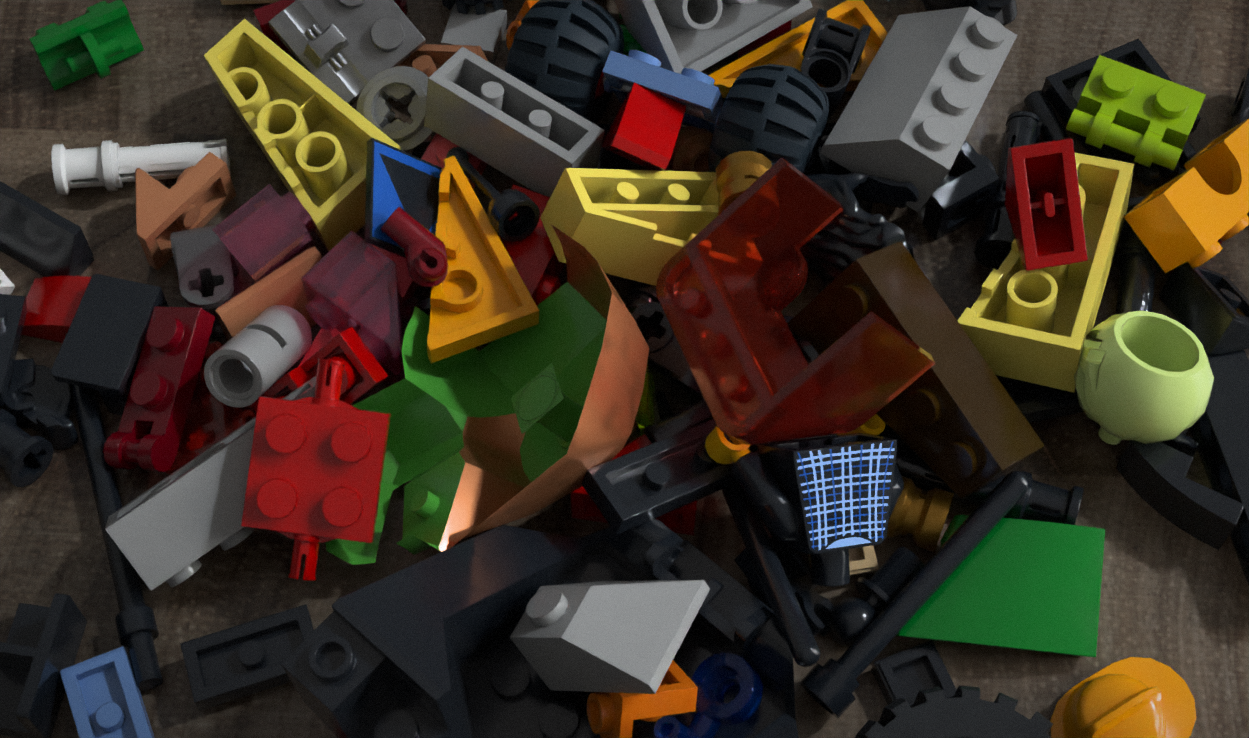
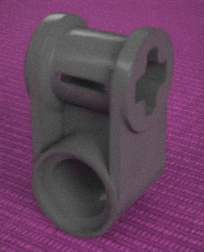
(205, 270)

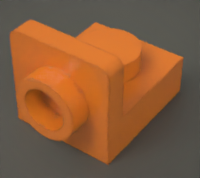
(613, 713)

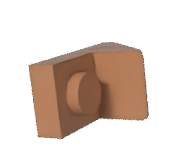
(188, 204)

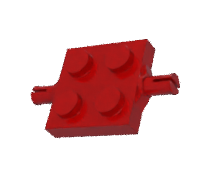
(316, 469)

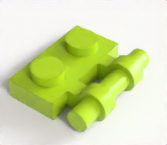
(1140, 103)

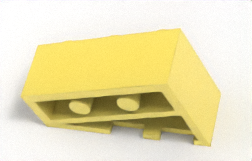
(630, 216)

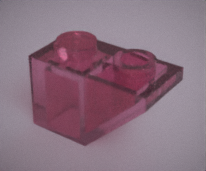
(267, 232)
(362, 291)

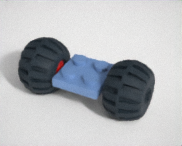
(578, 60)

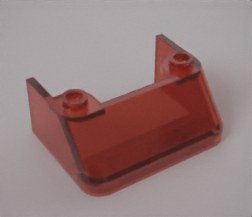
(727, 317)

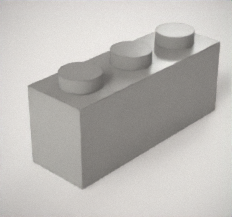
(508, 123)

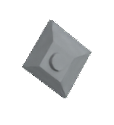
(607, 633)

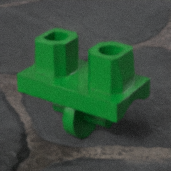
(86, 44)

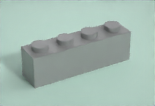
(190, 509)

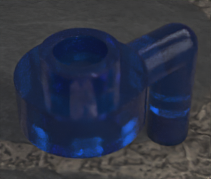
(712, 680)

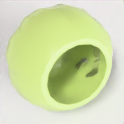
(1142, 378)

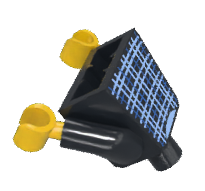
(820, 492)

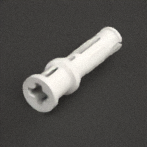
(114, 164)

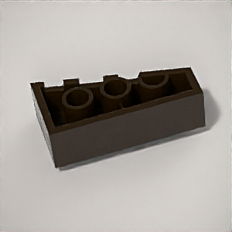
(955, 411)

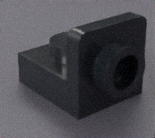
(961, 194)

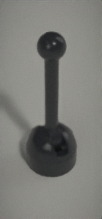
(502, 205)

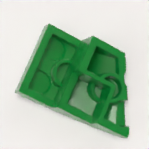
(1020, 590)

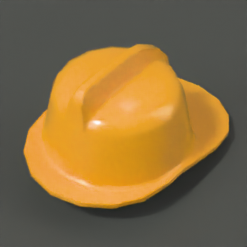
(1127, 701)

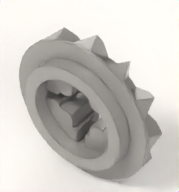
(401, 85)

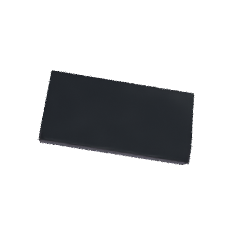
(41, 236)
(1209, 308)

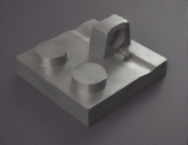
(346, 40)

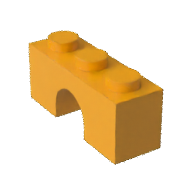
(1199, 206)

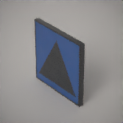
(398, 181)

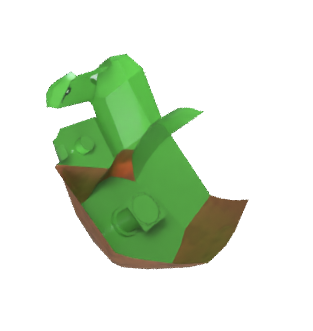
(510, 423)

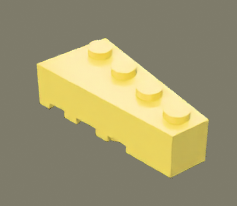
(301, 128)
(1037, 319)

